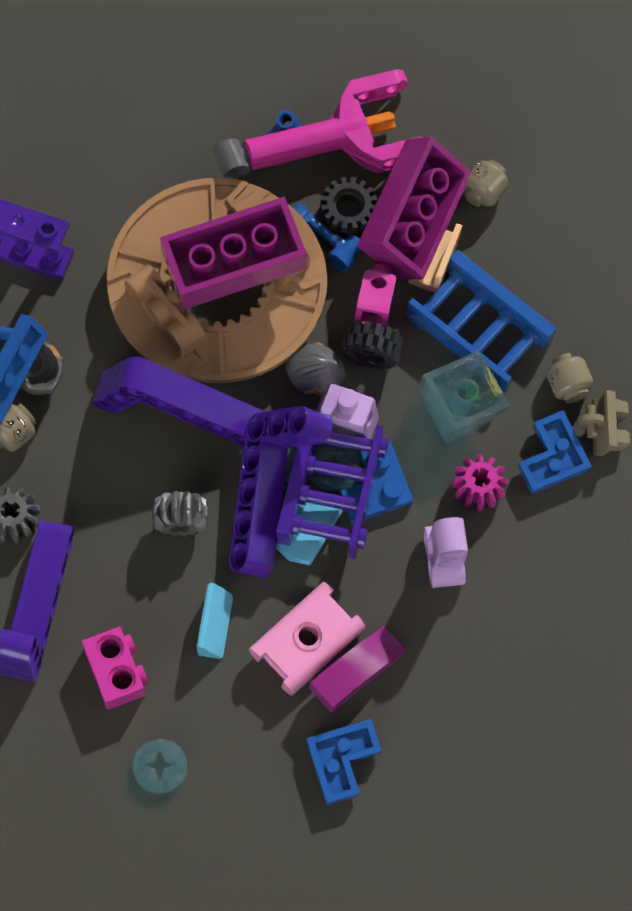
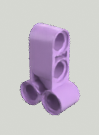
(446, 552)

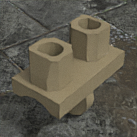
(601, 423)

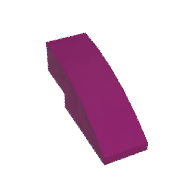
(356, 669)

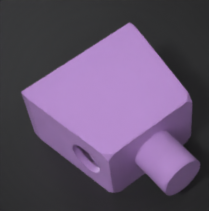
(349, 411)

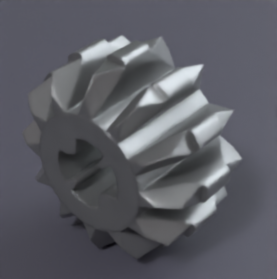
(26, 513)
(180, 513)

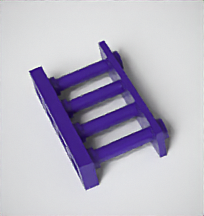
(34, 240)
(300, 494)

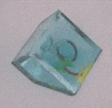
(462, 396)

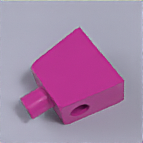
(376, 295)

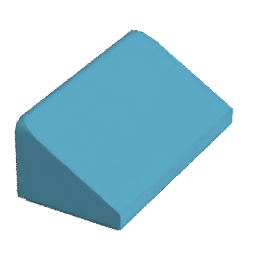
(306, 547)
(214, 622)

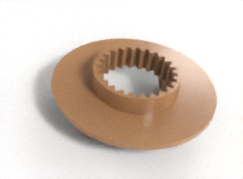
(172, 337)

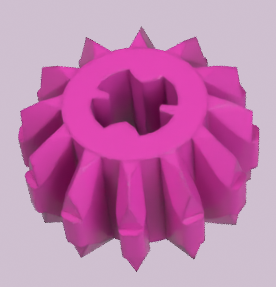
(471, 473)

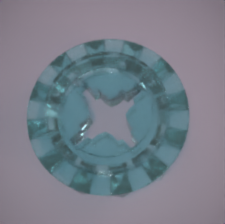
(344, 456)
(171, 776)

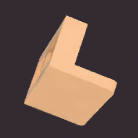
(439, 264)

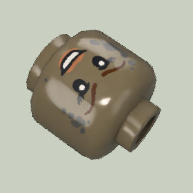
(486, 183)
(570, 378)
(16, 428)

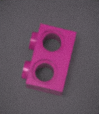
(108, 669)

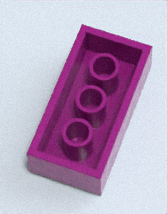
(414, 208)
(233, 253)

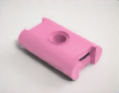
(300, 662)

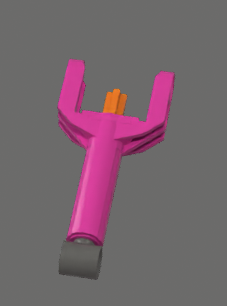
(345, 131)

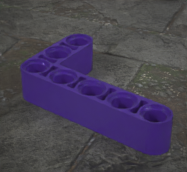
(174, 394)
(262, 482)
(26, 642)

